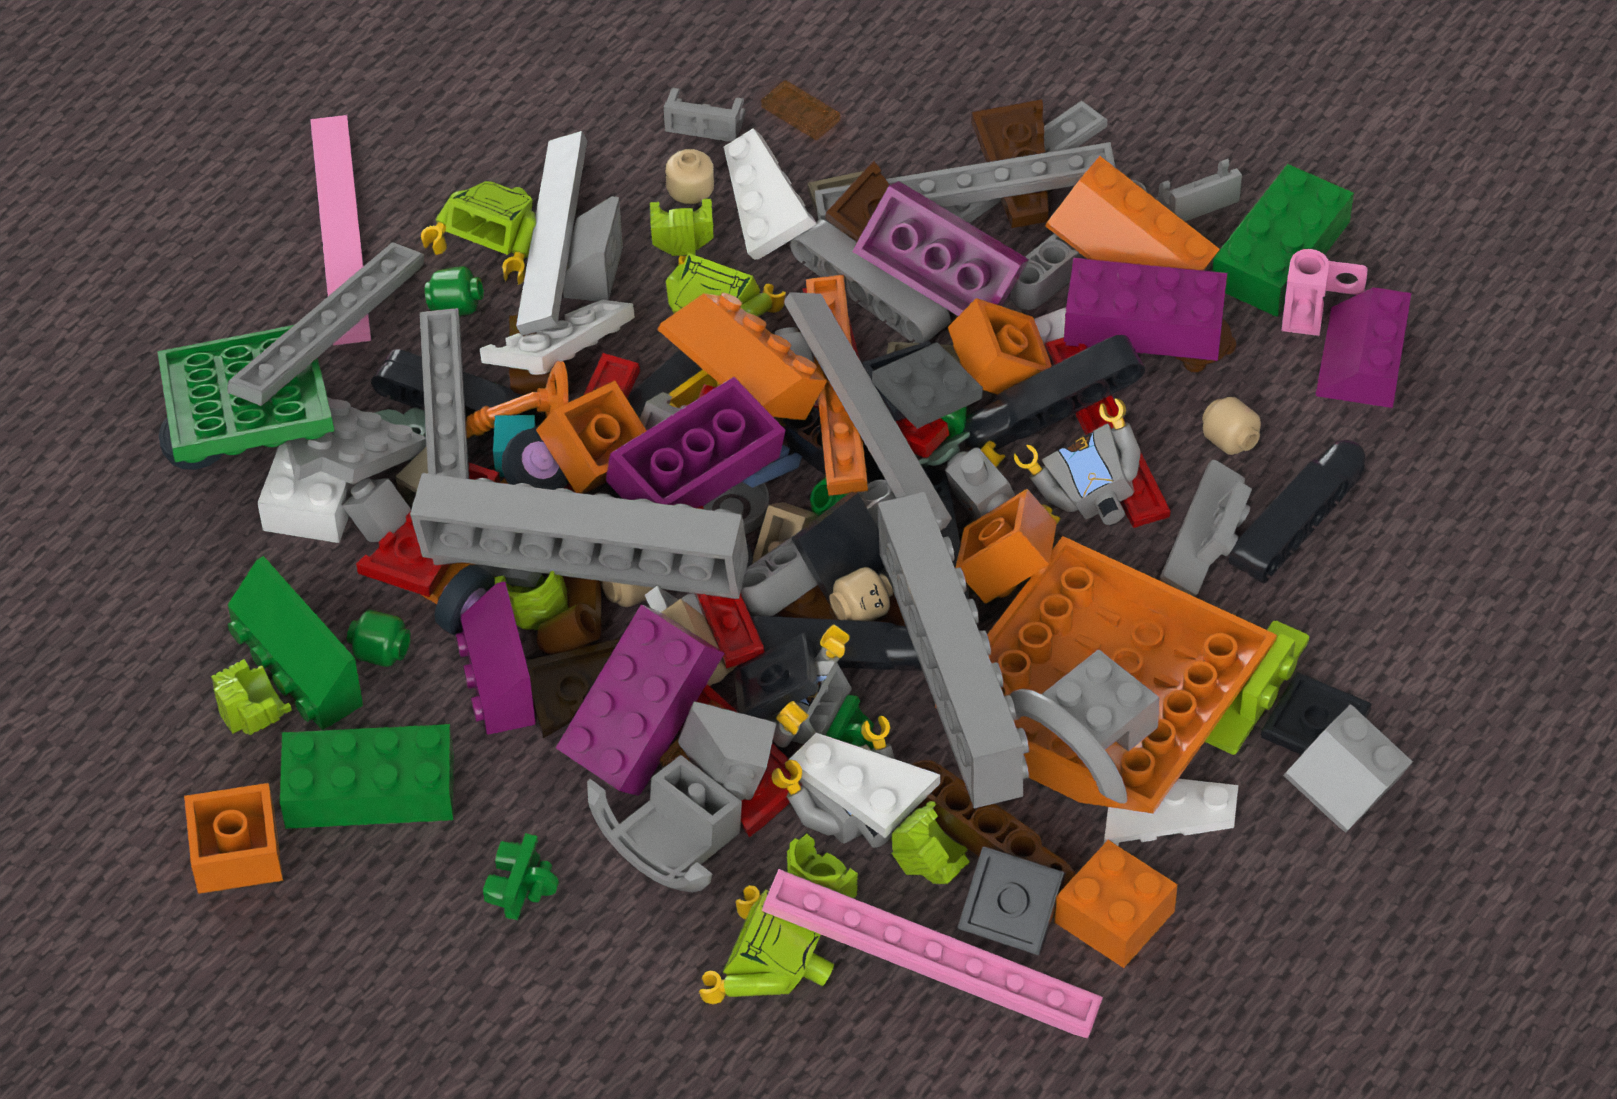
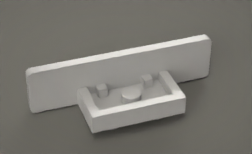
(1207, 528)

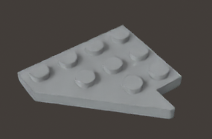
(356, 448)

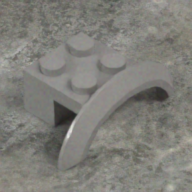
(1092, 711)
(676, 828)

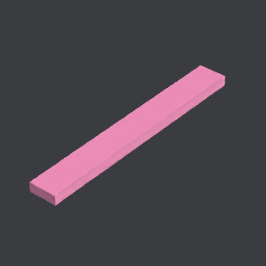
(338, 211)
(932, 954)

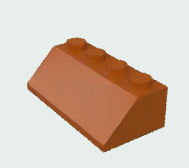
(1120, 222)
(737, 345)

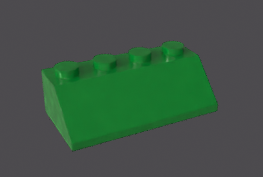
(294, 646)

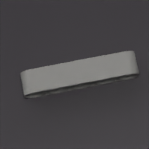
(1046, 271)
(905, 309)
(783, 574)

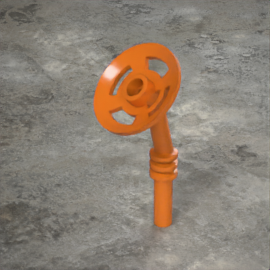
(544, 400)

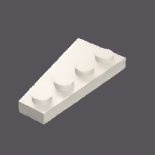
(764, 196)
(578, 330)

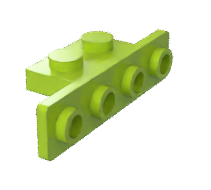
(1260, 689)

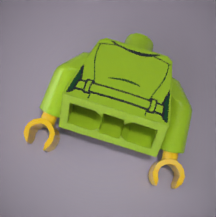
(489, 217)
(700, 276)
(767, 955)

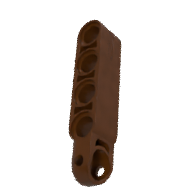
(971, 824)

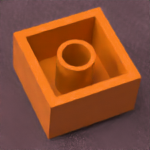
(998, 345)
(587, 432)
(1007, 546)
(233, 838)
(1115, 903)

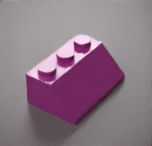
(1364, 348)
(496, 663)

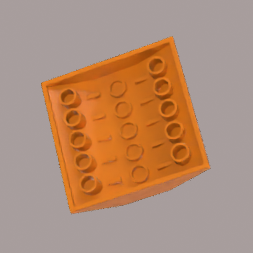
(1158, 634)

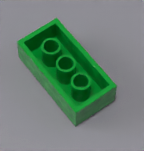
(1290, 216)
(367, 776)

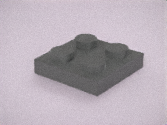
(927, 385)

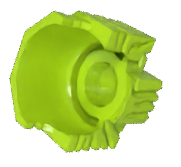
(681, 229)
(539, 603)
(247, 698)
(925, 848)
(824, 871)

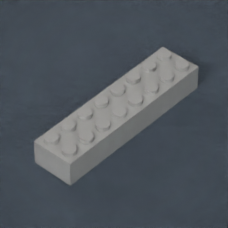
(580, 535)
(952, 650)

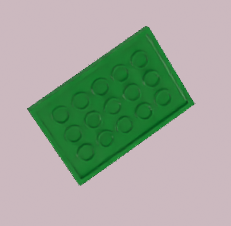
(212, 422)

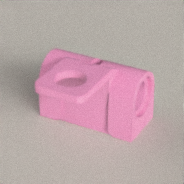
(1307, 281)

